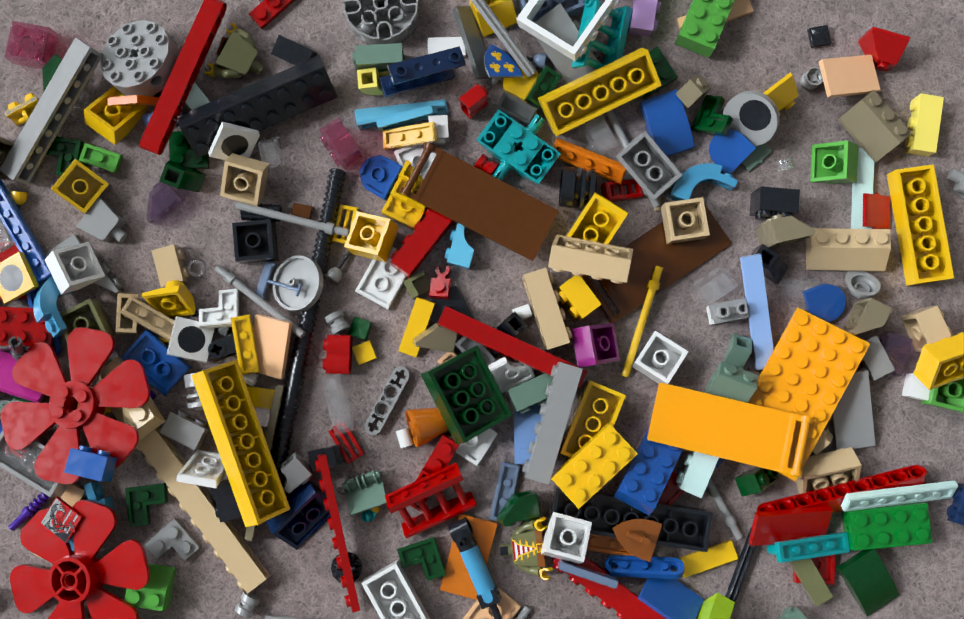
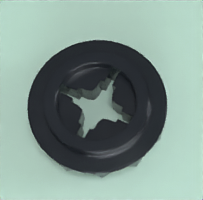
(355, 563)

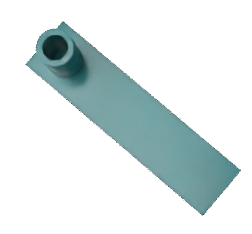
(810, 547)

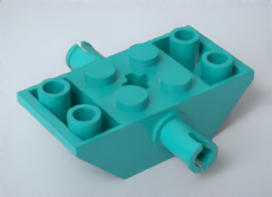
(502, 137)

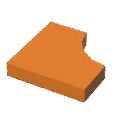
(133, 100)

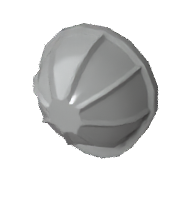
(862, 284)

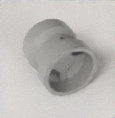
(815, 77)
(337, 322)
(247, 604)

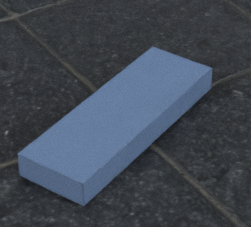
(505, 487)
(587, 573)

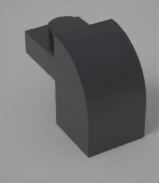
(512, 326)
(332, 453)

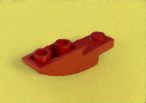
(438, 460)

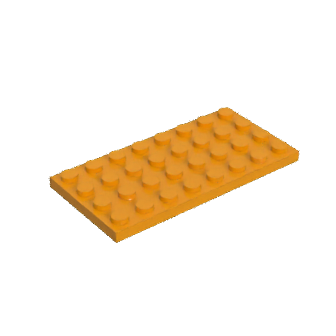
(809, 375)

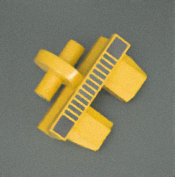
(21, 112)

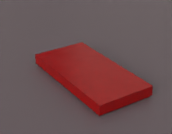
(789, 524)

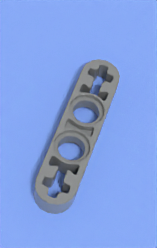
(385, 399)

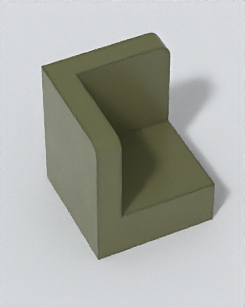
(417, 285)

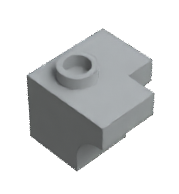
(296, 472)

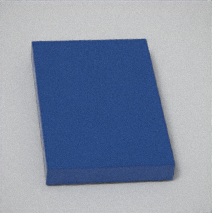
(160, 369)
(670, 598)

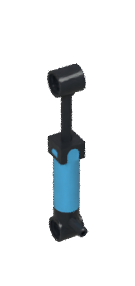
(487, 591)

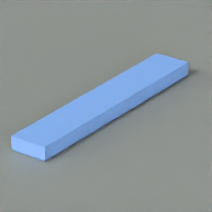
(758, 309)

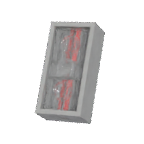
(22, 464)

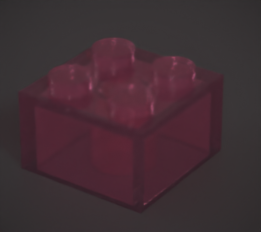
(30, 44)
(343, 148)

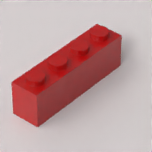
(420, 243)

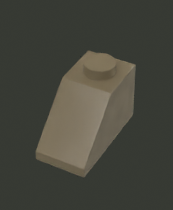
(693, 90)
(436, 338)

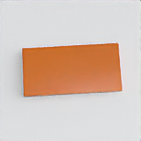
(457, 577)

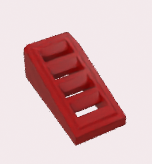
(607, 187)

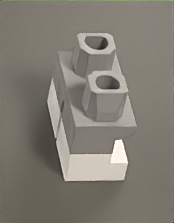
(727, 311)

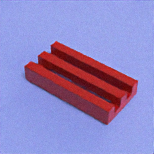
(342, 450)

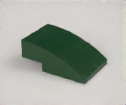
(868, 581)

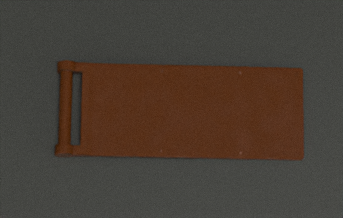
(481, 202)
(653, 251)

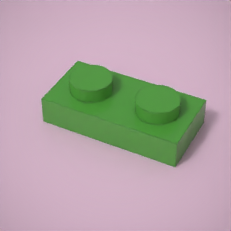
(100, 158)

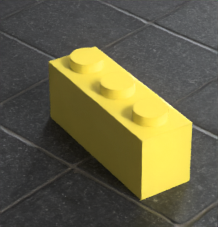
(924, 125)

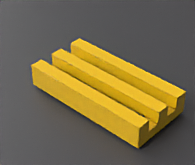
(348, 209)

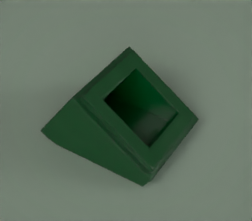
(360, 328)

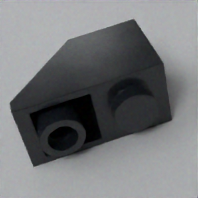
(773, 265)

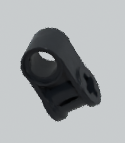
(227, 344)

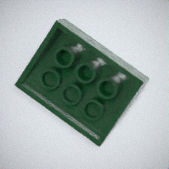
(466, 395)

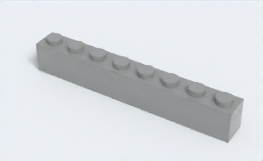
(51, 111)

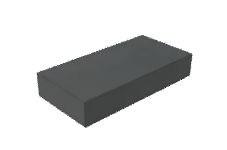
(517, 107)

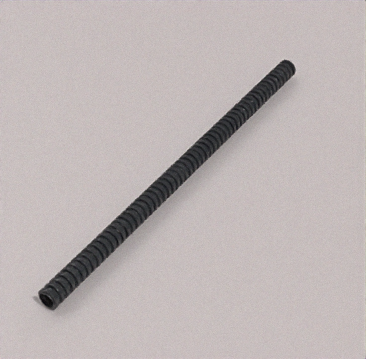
(302, 344)

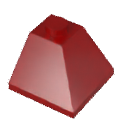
(884, 47)

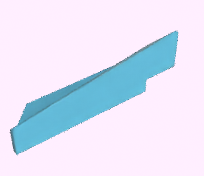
(399, 115)

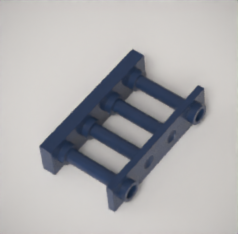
(421, 71)

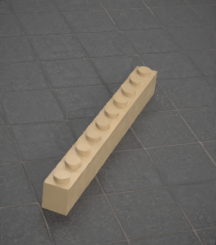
(201, 507)

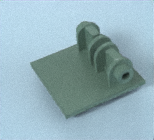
(364, 492)

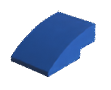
(667, 123)

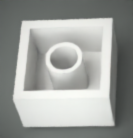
(660, 358)

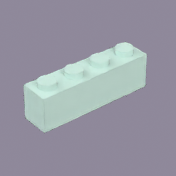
(696, 473)

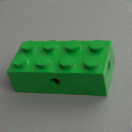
(887, 526)

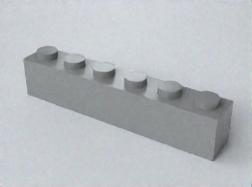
(553, 422)

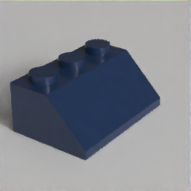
(303, 518)

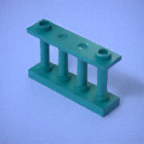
(616, 34)

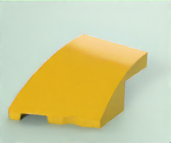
(400, 207)

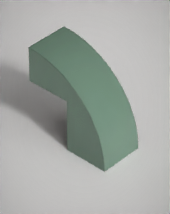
(738, 350)

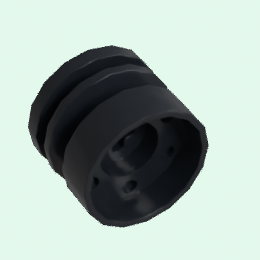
(576, 187)

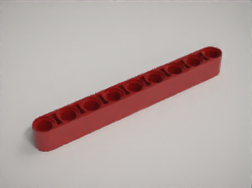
(183, 76)
(834, 495)

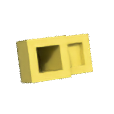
(368, 81)

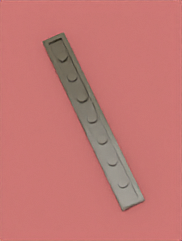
(251, 531)

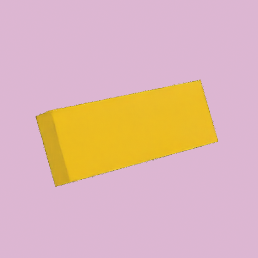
(409, 135)
(416, 325)
(245, 344)
(715, 556)

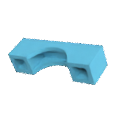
(460, 252)

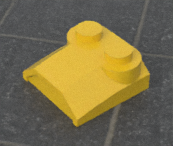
(172, 300)

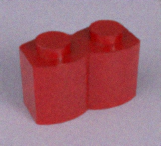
(474, 100)
(338, 354)

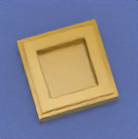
(364, 352)

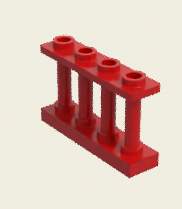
(425, 487)

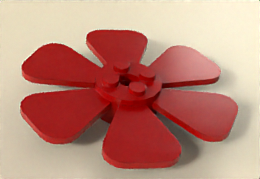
(42, 372)
(79, 574)

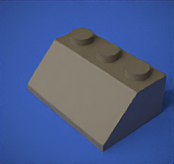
(874, 126)
(783, 231)

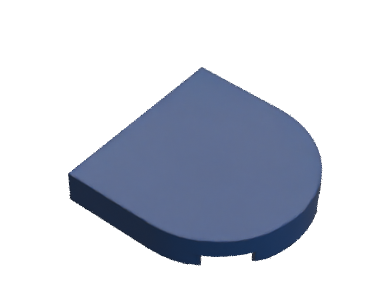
(730, 150)
(379, 175)
(825, 301)

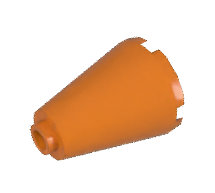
(425, 424)

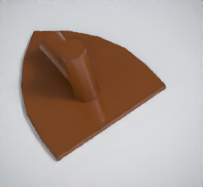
(638, 537)

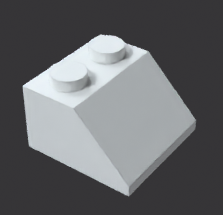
(74, 267)
(566, 538)

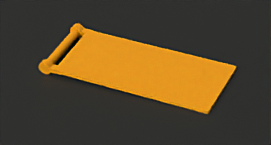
(727, 428)

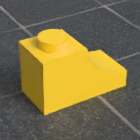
(261, 397)

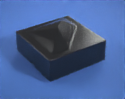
(819, 36)

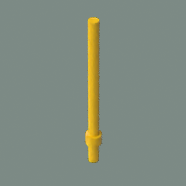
(653, 285)

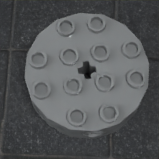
(383, 24)
(139, 58)

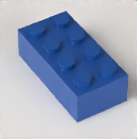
(647, 475)

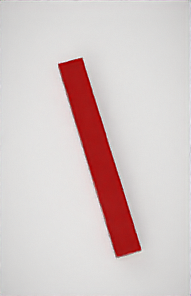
(501, 342)

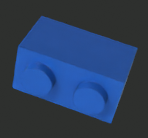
(90, 464)

